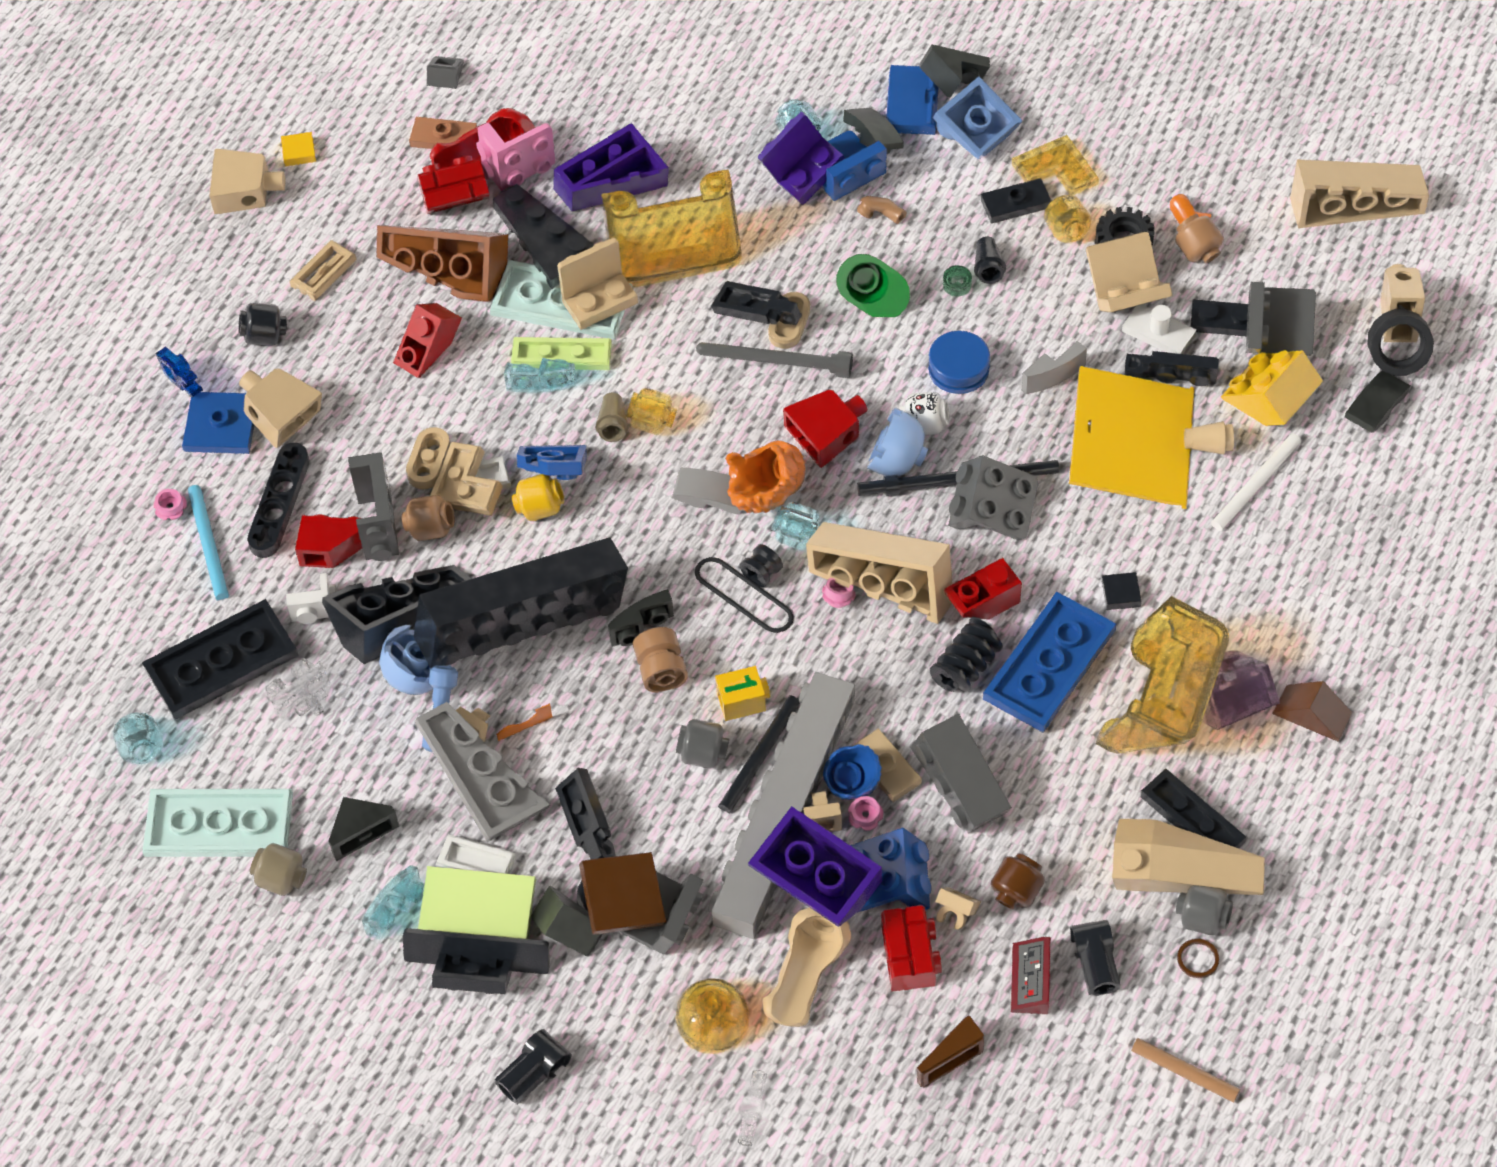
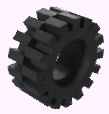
(1123, 222)

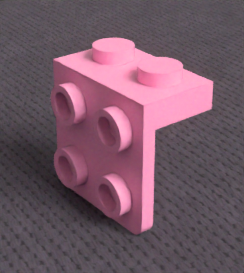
(518, 158)

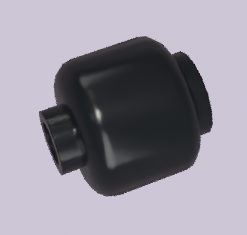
(261, 324)

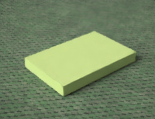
(477, 902)

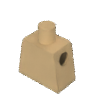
(241, 181)
(1403, 288)
(279, 404)

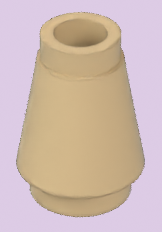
(1210, 438)

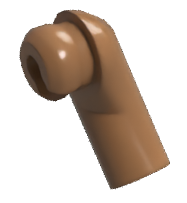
(883, 205)

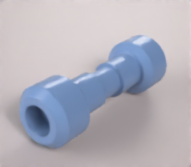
(442, 680)

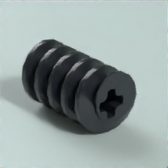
(966, 656)

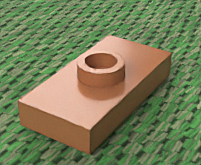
(429, 131)

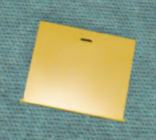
(1132, 436)

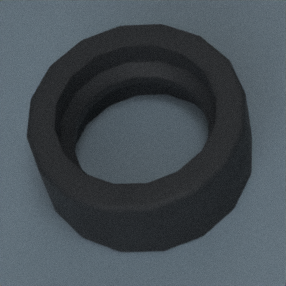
(1411, 364)

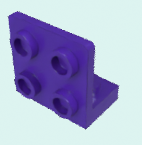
(799, 158)

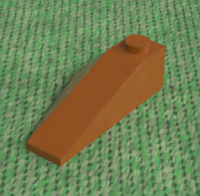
(459, 259)

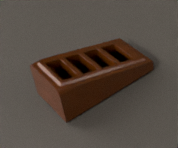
(958, 1047)

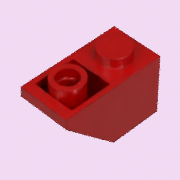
(426, 337)
(326, 540)
(986, 591)

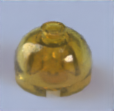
(712, 1015)

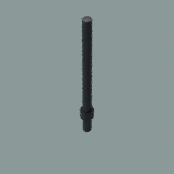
(893, 485)

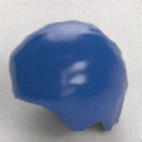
(852, 772)

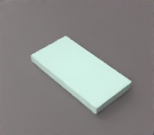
(528, 298)
(216, 822)

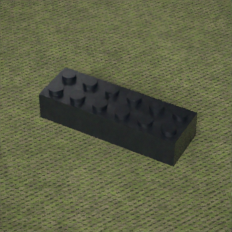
(520, 602)

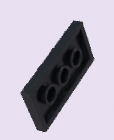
(220, 659)

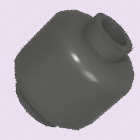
(702, 743)
(1204, 909)

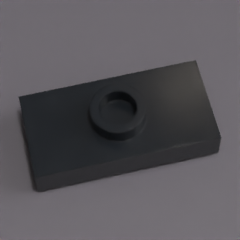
(1015, 200)

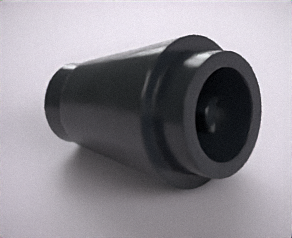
(988, 261)

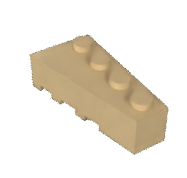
(1355, 192)
(884, 566)

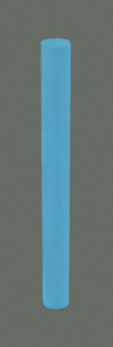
(208, 542)

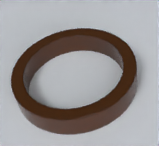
(1194, 974)

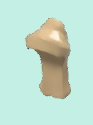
(813, 947)

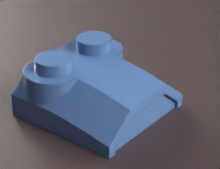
(977, 119)

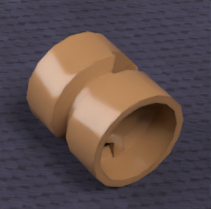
(659, 659)

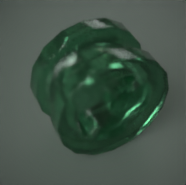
(957, 272)

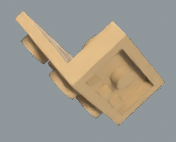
(1125, 273)
(595, 284)

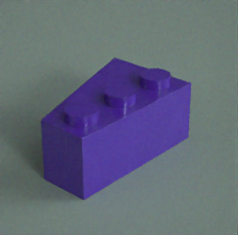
(614, 164)

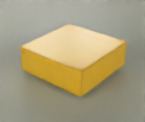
(298, 149)

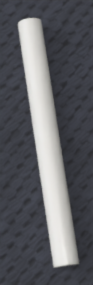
(1256, 482)

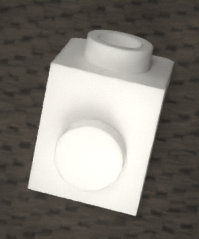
(308, 606)

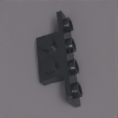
(474, 960)

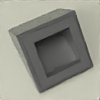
(444, 72)

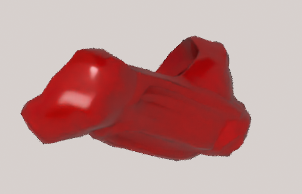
(507, 124)

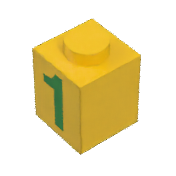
(741, 693)

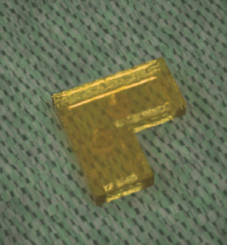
(1059, 159)

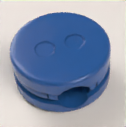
(959, 362)

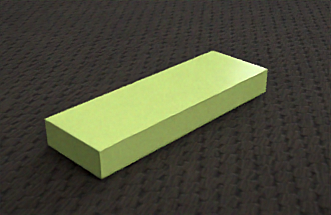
(583, 352)

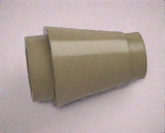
(612, 419)

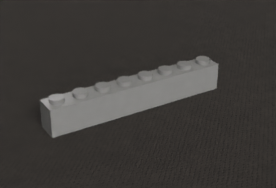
(795, 776)

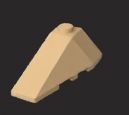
(1171, 859)

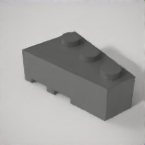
(960, 773)

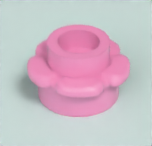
(168, 497)
(837, 595)
(861, 805)

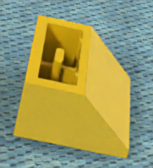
(1273, 386)

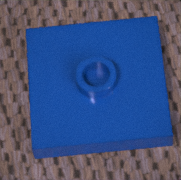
(218, 424)

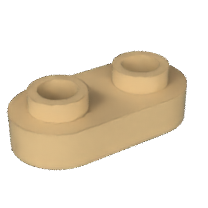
(427, 460)

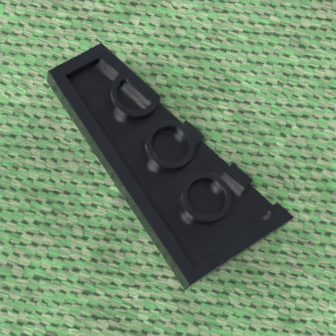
(539, 231)

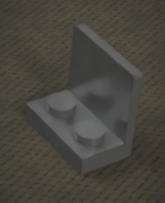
(1280, 319)

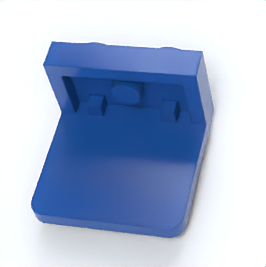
(859, 168)
(903, 868)

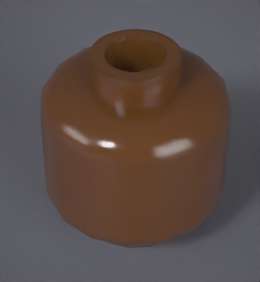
(1017, 881)

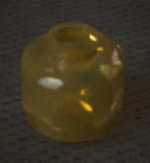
(1067, 218)
(651, 411)

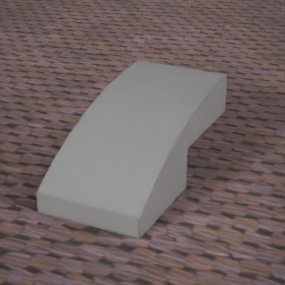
(1050, 372)
(703, 487)

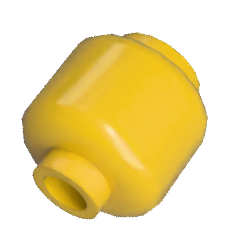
(538, 497)

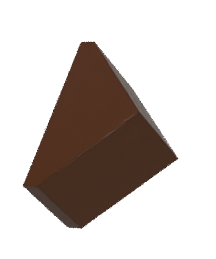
(1314, 708)

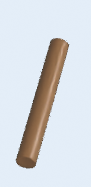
(1185, 1070)

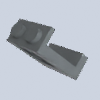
(372, 485)

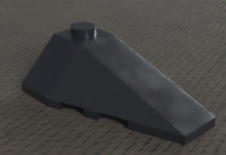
(369, 614)

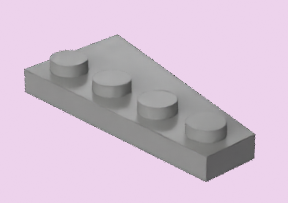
(485, 783)

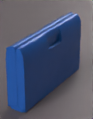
(911, 100)

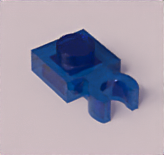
(178, 371)

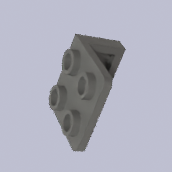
(993, 497)
(677, 903)

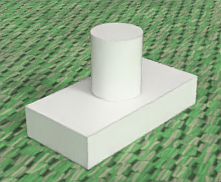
(1159, 329)

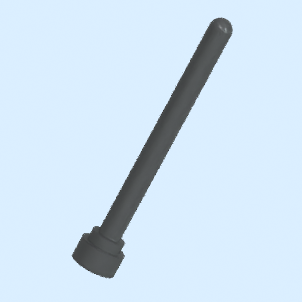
(839, 363)

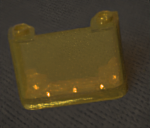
(675, 236)
(1184, 659)

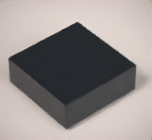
(1121, 591)

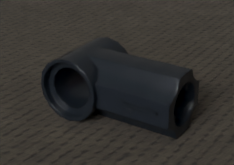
(1095, 952)
(539, 1060)

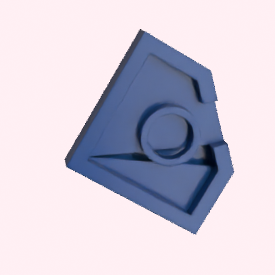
(552, 461)

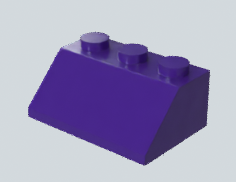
(817, 867)

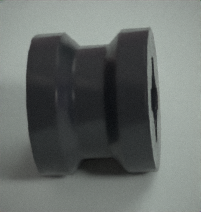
(761, 565)

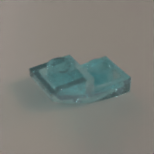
(549, 377)
(398, 895)

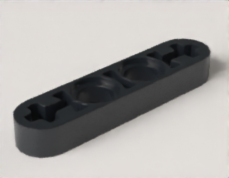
(278, 500)

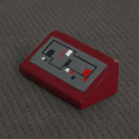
(1031, 976)

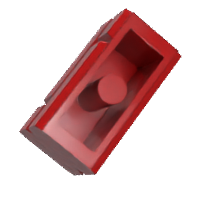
(452, 185)
(909, 948)

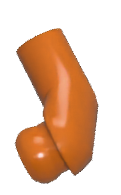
(1183, 209)

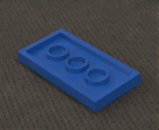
(1049, 661)

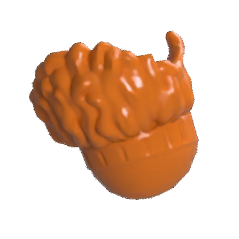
(765, 476)

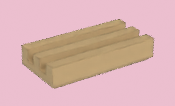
(327, 272)

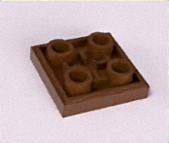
(622, 893)

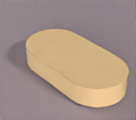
(787, 335)

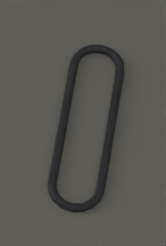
(737, 606)

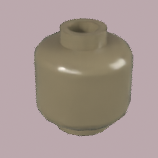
(278, 869)

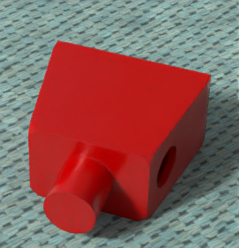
(824, 424)

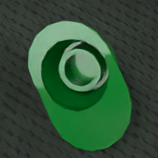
(886, 287)

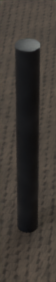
(759, 754)

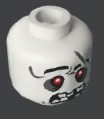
(929, 410)

